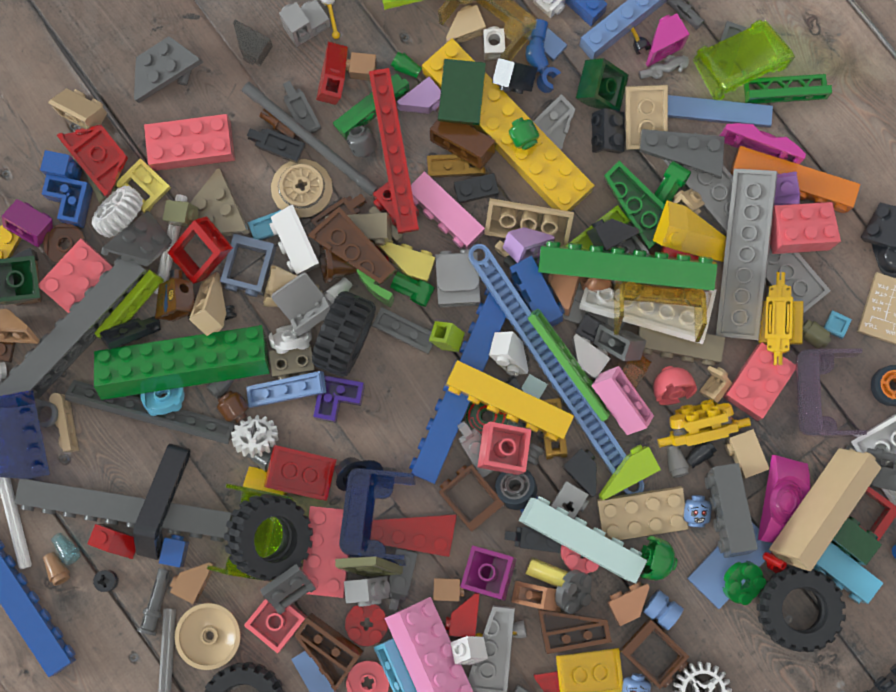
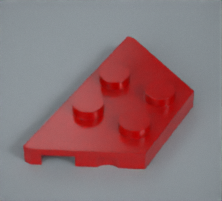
(96, 155)

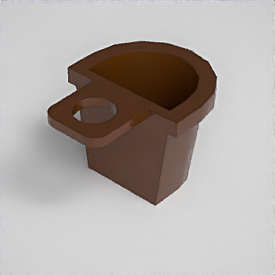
(333, 266)

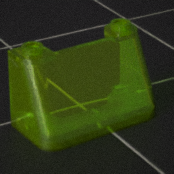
(742, 58)

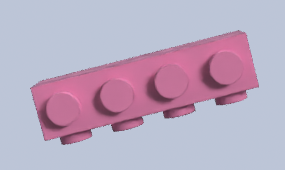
(446, 211)

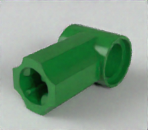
(674, 178)
(417, 291)

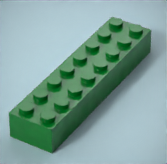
(628, 267)
(181, 362)

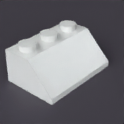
(294, 241)

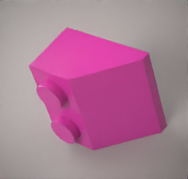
(668, 39)

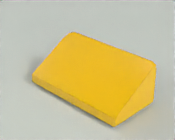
(256, 478)

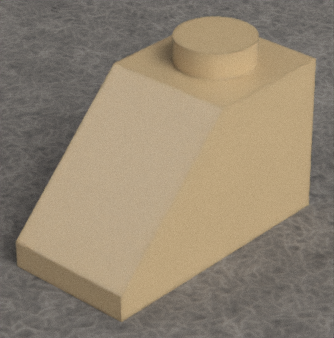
(466, 25)

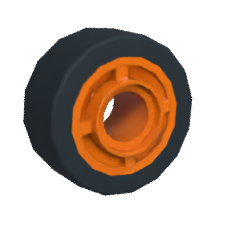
(880, 385)

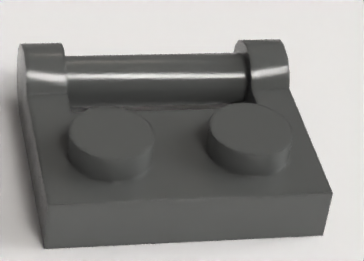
(284, 585)

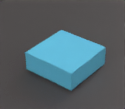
(837, 324)

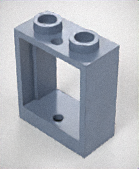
(255, 245)

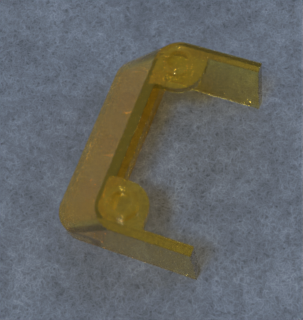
(518, 21)
(660, 294)

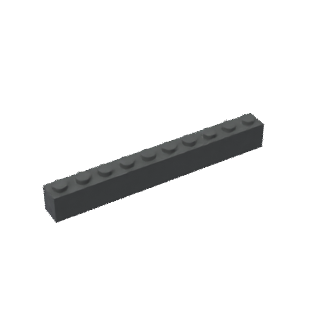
(118, 508)

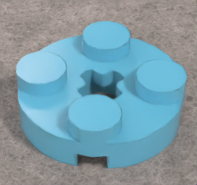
(164, 405)

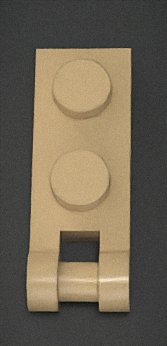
(65, 423)

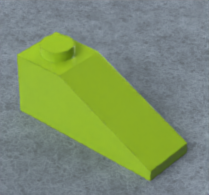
(631, 470)

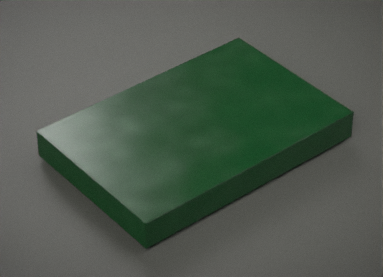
(461, 91)

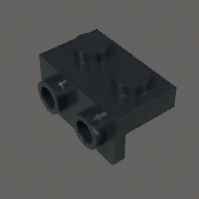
(607, 131)

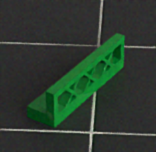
(785, 93)
(365, 110)

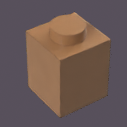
(360, 65)
(447, 589)

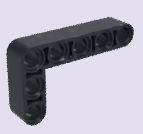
(148, 526)

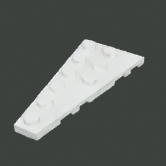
(664, 318)

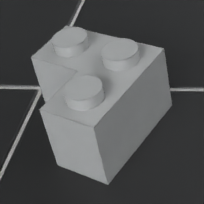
(304, 22)

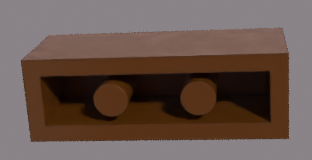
(463, 142)

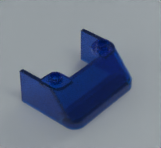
(358, 511)

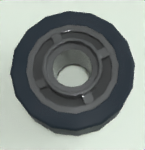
(516, 499)

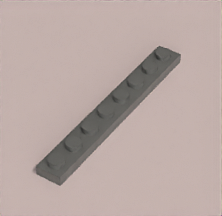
(133, 408)

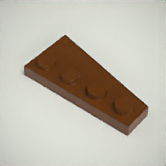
(348, 242)

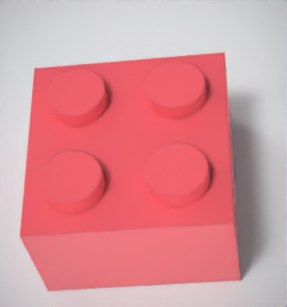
(504, 448)
(275, 628)

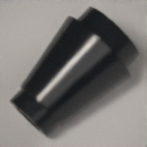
(700, 453)

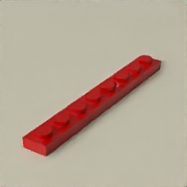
(393, 151)

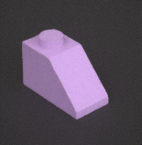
(422, 98)
(525, 243)

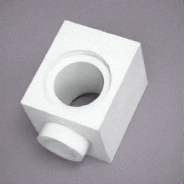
(493, 52)
(469, 650)

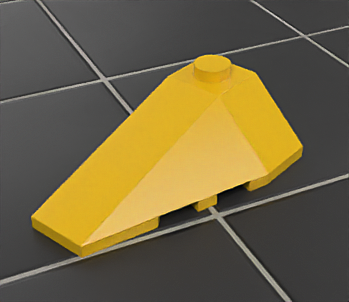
(689, 233)

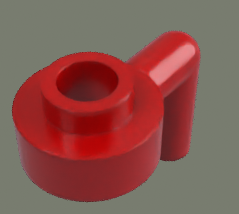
(774, 563)

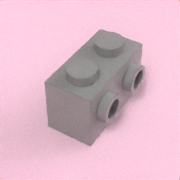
(367, 590)

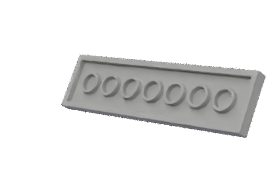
(746, 254)

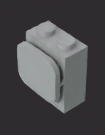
(456, 279)

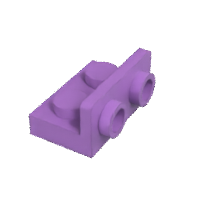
(787, 189)

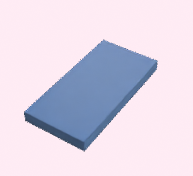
(710, 573)

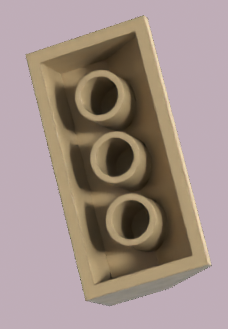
(509, 216)

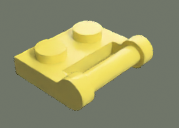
(148, 181)

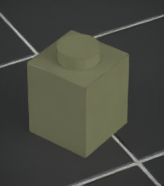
(180, 213)

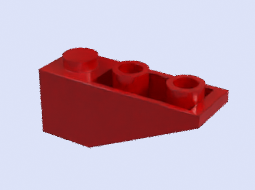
(332, 73)

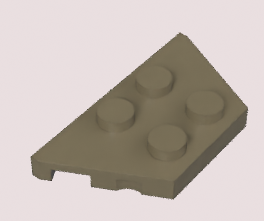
(219, 205)

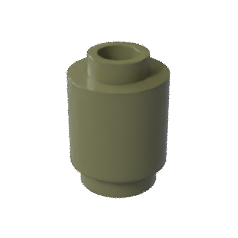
(816, 334)

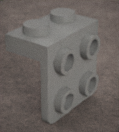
(302, 303)

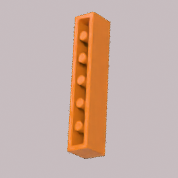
(812, 183)

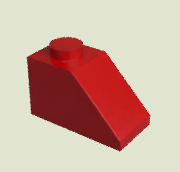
(112, 541)
(464, 618)

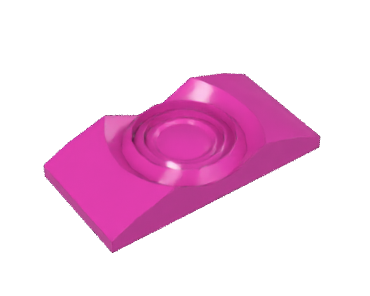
(750, 137)
(785, 491)

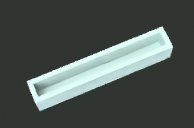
(583, 540)

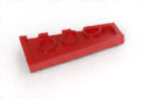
(419, 534)

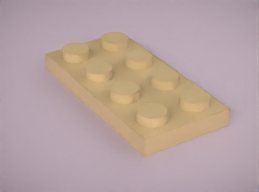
(642, 513)

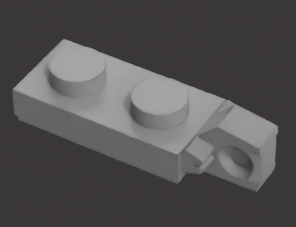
(471, 444)

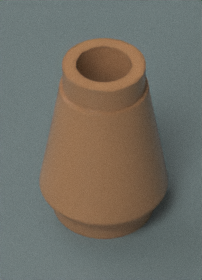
(55, 569)

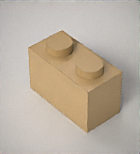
(747, 452)

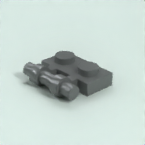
(887, 475)

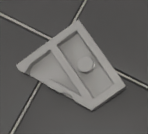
(556, 120)

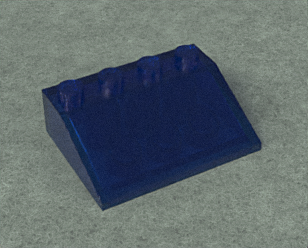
(21, 438)

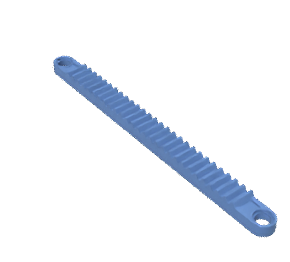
(518, 314)

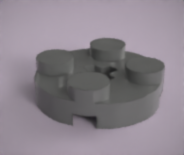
(574, 592)

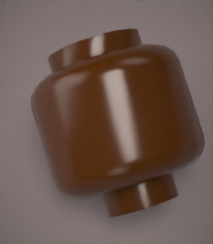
(232, 406)

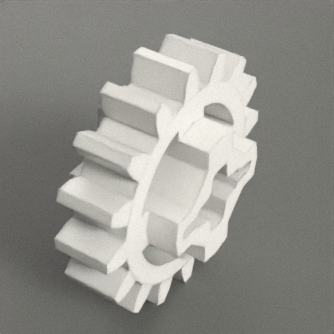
(254, 436)

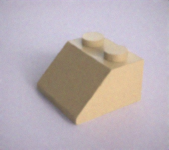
(78, 109)

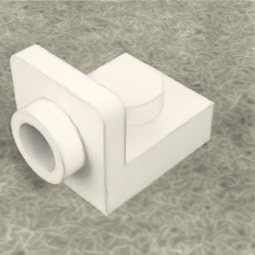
(550, 7)

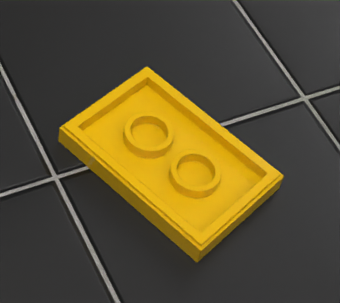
(590, 671)

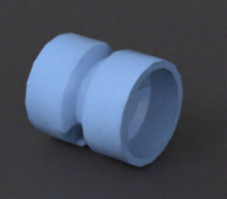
(664, 611)

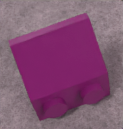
(488, 573)

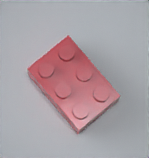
(804, 228)
(74, 274)
(759, 382)

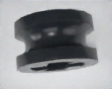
(229, 312)

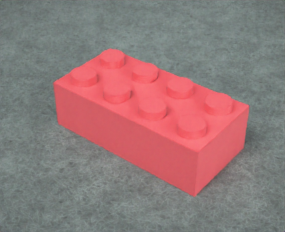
(189, 142)
(325, 549)

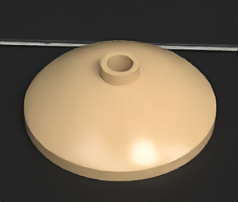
(192, 636)

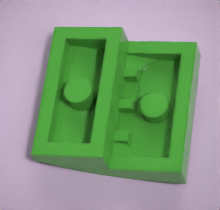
(373, 287)

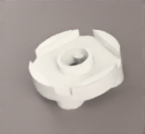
(287, 339)

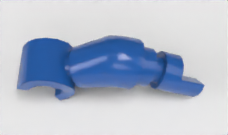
(536, 57)

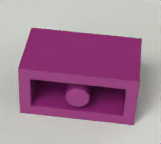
(27, 222)

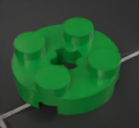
(750, 589)

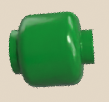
(523, 133)

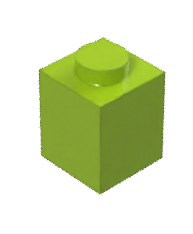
(446, 336)

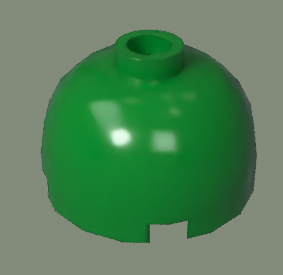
(659, 558)

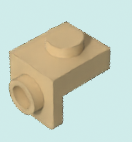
(716, 385)

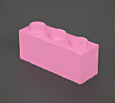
(622, 400)

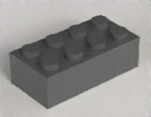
(731, 510)

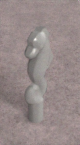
(671, 63)

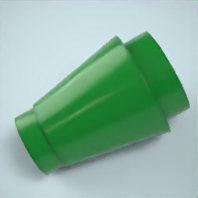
(405, 65)

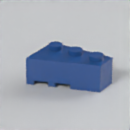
(535, 291)

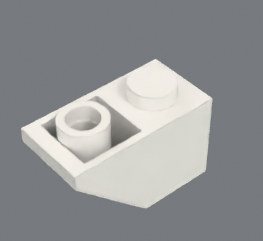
(509, 353)
(589, 357)

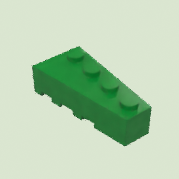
(636, 201)

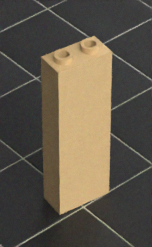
(825, 508)

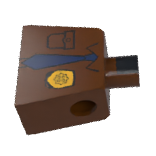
(174, 297)

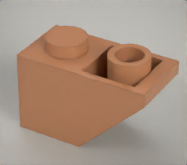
(628, 605)

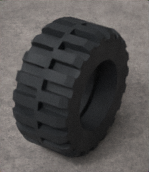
(343, 333)
(243, 528)
(829, 614)
(244, 674)

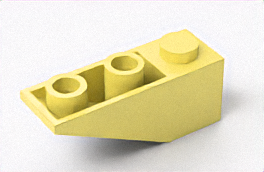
(410, 262)

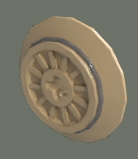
(317, 187)

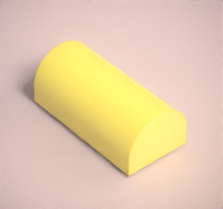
(546, 572)

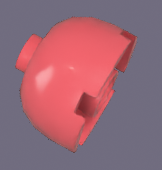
(672, 385)

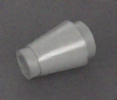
(676, 462)

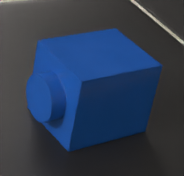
(174, 551)

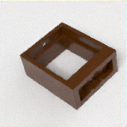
(462, 473)
(638, 637)

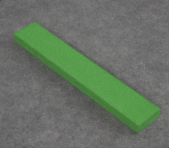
(568, 362)

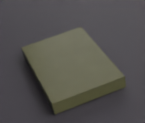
(369, 566)

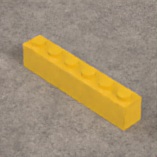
(509, 400)

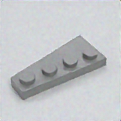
(493, 673)

